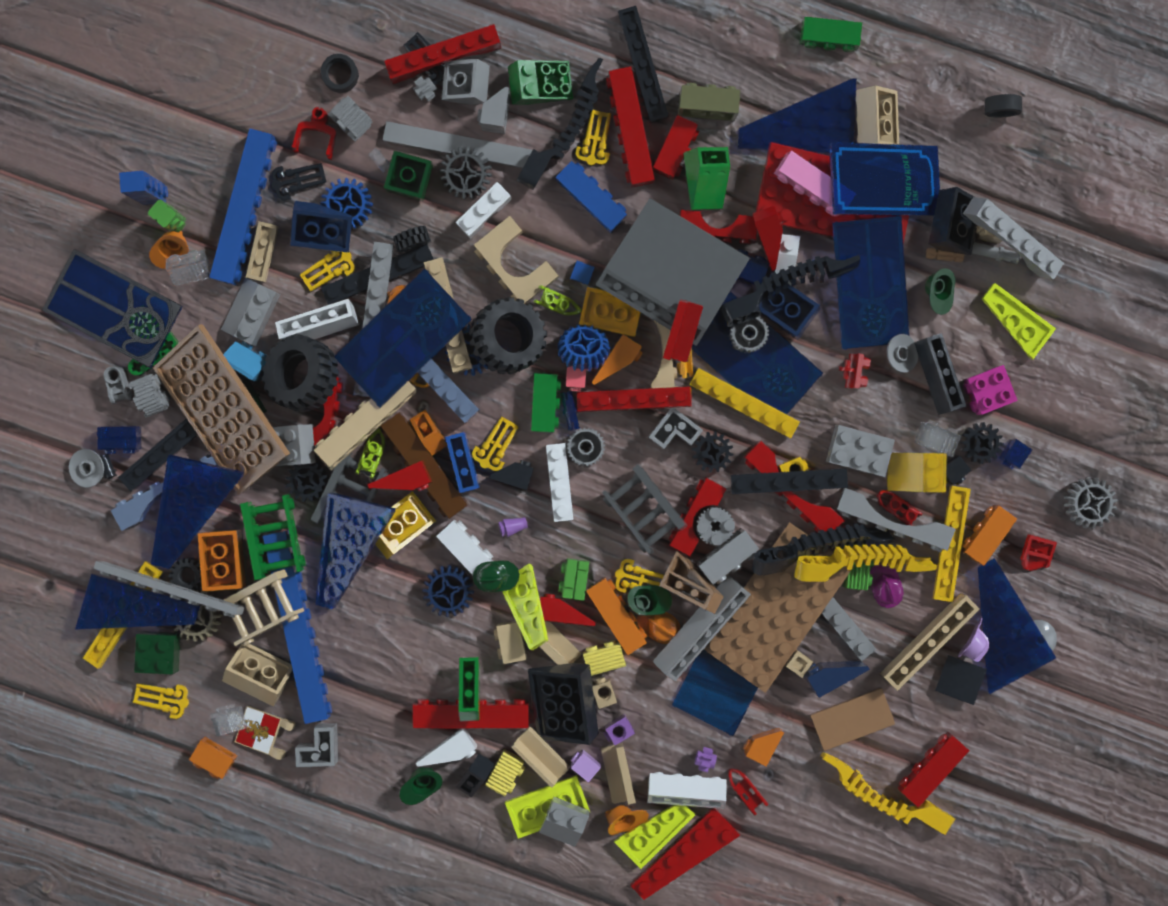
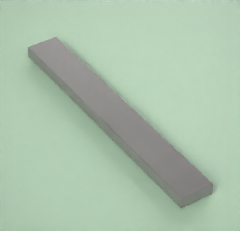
(446, 142)

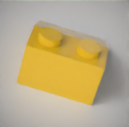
(917, 472)
(406, 524)

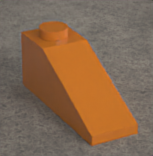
(620, 357)

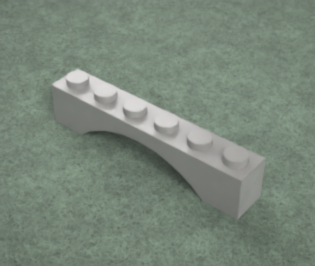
(995, 221)
(932, 533)

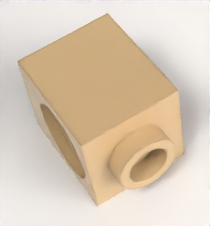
(799, 663)
(603, 701)

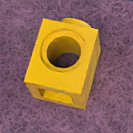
(801, 463)

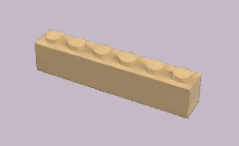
(359, 427)
(929, 641)

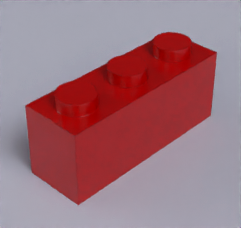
(676, 143)

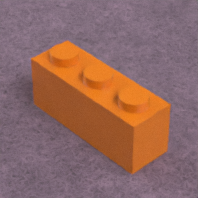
(988, 534)

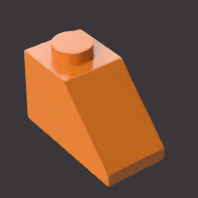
(428, 432)
(763, 745)

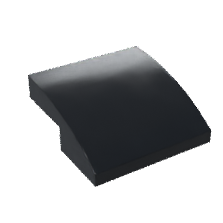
(961, 680)

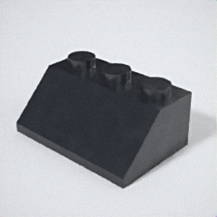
(950, 227)

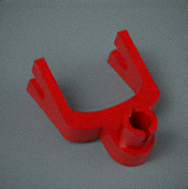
(316, 124)

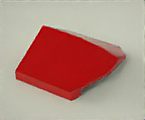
(1037, 553)

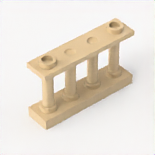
(260, 589)

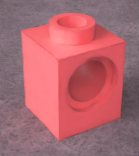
(575, 379)

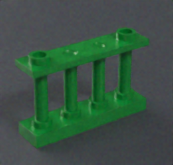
(257, 549)

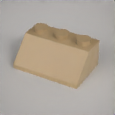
(877, 115)
(258, 673)

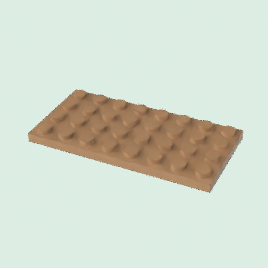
(220, 408)
(773, 619)

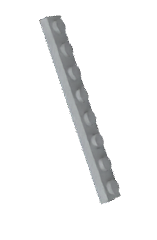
(377, 288)
(175, 591)

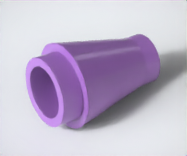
(511, 526)

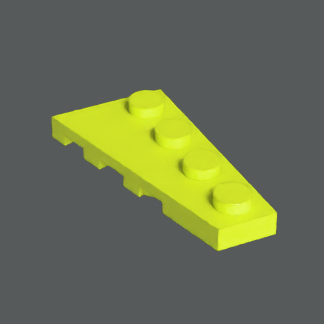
(1021, 322)
(527, 609)
(652, 835)

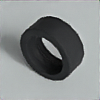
(341, 88)
(1003, 105)

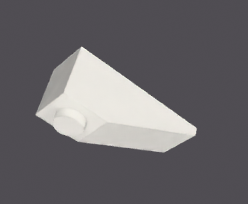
(787, 253)
(452, 749)

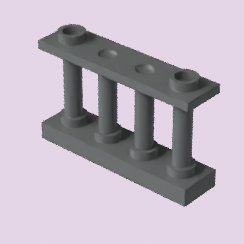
(337, 478)
(663, 506)

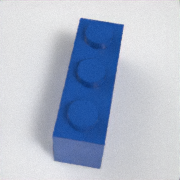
(462, 462)

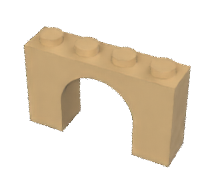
(491, 249)

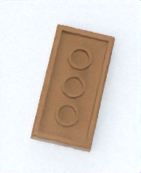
(852, 719)

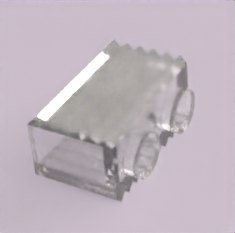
(188, 267)
(937, 438)
(228, 720)

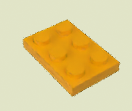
(608, 313)

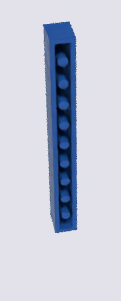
(300, 637)

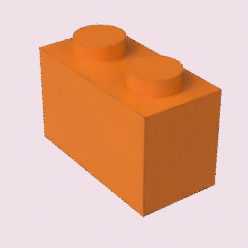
(213, 758)

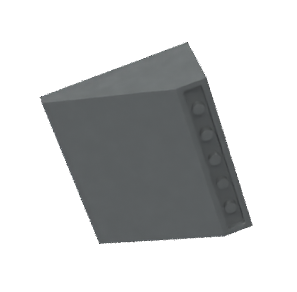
(671, 261)

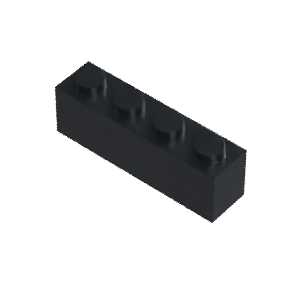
(940, 374)

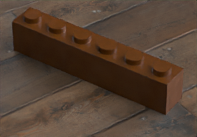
(412, 449)

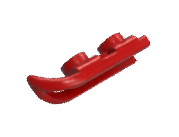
(895, 504)
(743, 787)

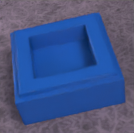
(582, 273)

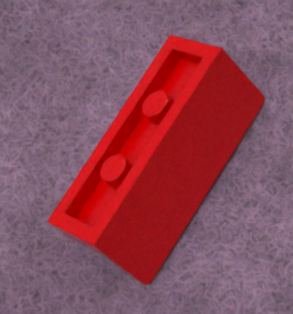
(683, 331)

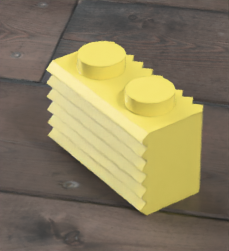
(604, 658)
(505, 772)

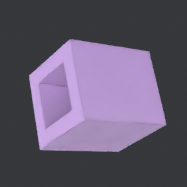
(585, 765)

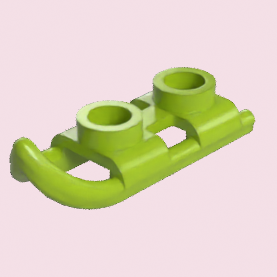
(562, 302)
(372, 448)

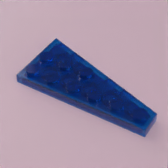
(122, 605)

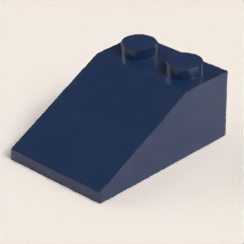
(320, 227)
(790, 310)
(830, 675)

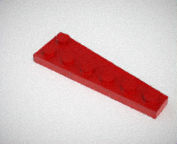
(693, 847)

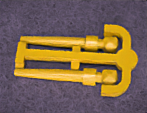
(591, 159)
(338, 271)
(484, 463)
(619, 573)
(183, 703)

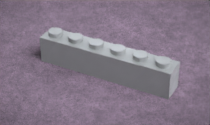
(700, 630)

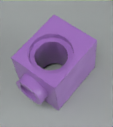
(623, 722)

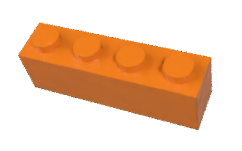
(616, 616)

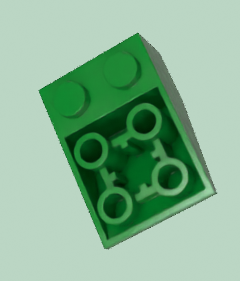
(539, 81)
(707, 176)

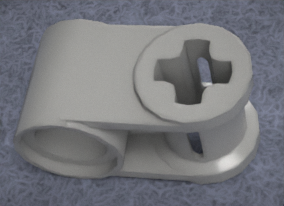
(117, 386)

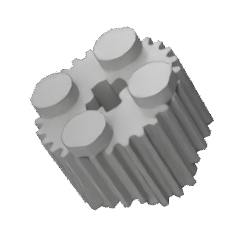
(350, 118)
(751, 344)
(149, 395)
(591, 437)
(726, 525)

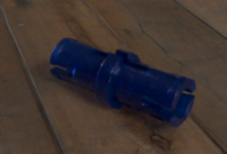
(570, 411)

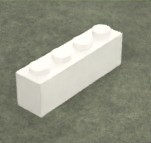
(319, 321)
(559, 482)
(464, 546)
(686, 790)

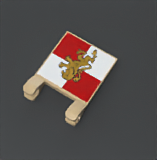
(263, 731)

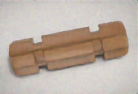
(932, 253)

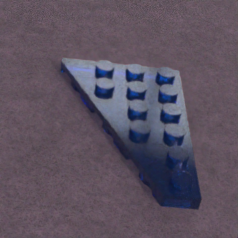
(808, 123)
(188, 500)
(348, 538)
(1012, 634)

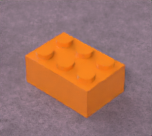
(221, 560)

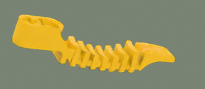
(822, 567)
(854, 783)

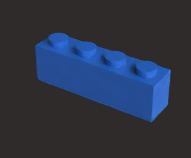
(142, 187)
(591, 197)

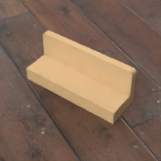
(559, 647)
(540, 756)
(618, 774)

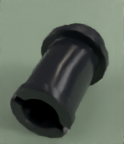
(109, 471)

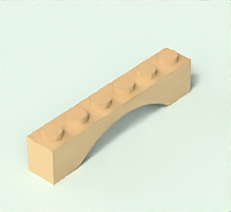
(666, 372)

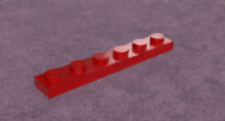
(634, 399)

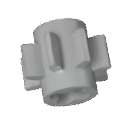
(424, 88)

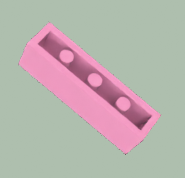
(806, 180)

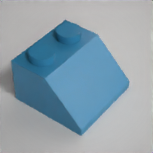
(245, 360)

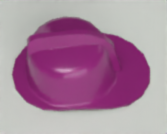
(886, 586)

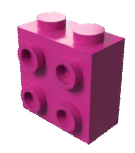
(989, 390)

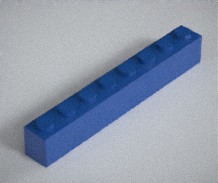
(243, 206)

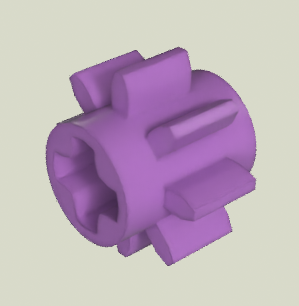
(705, 759)

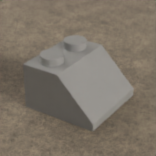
(466, 81)
(495, 112)
(564, 821)

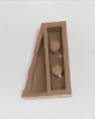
(689, 583)

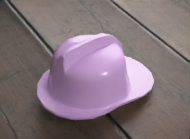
(976, 645)

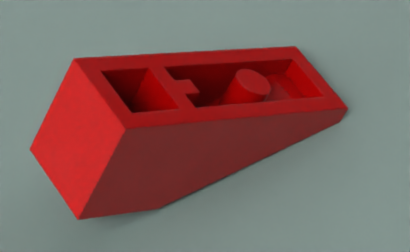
(770, 231)
(409, 478)
(560, 612)

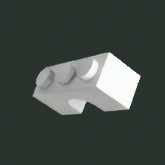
(483, 209)

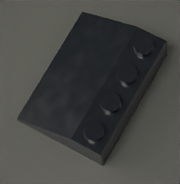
(564, 703)

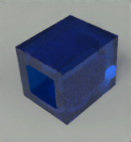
(1015, 454)

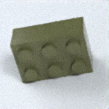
(709, 102)

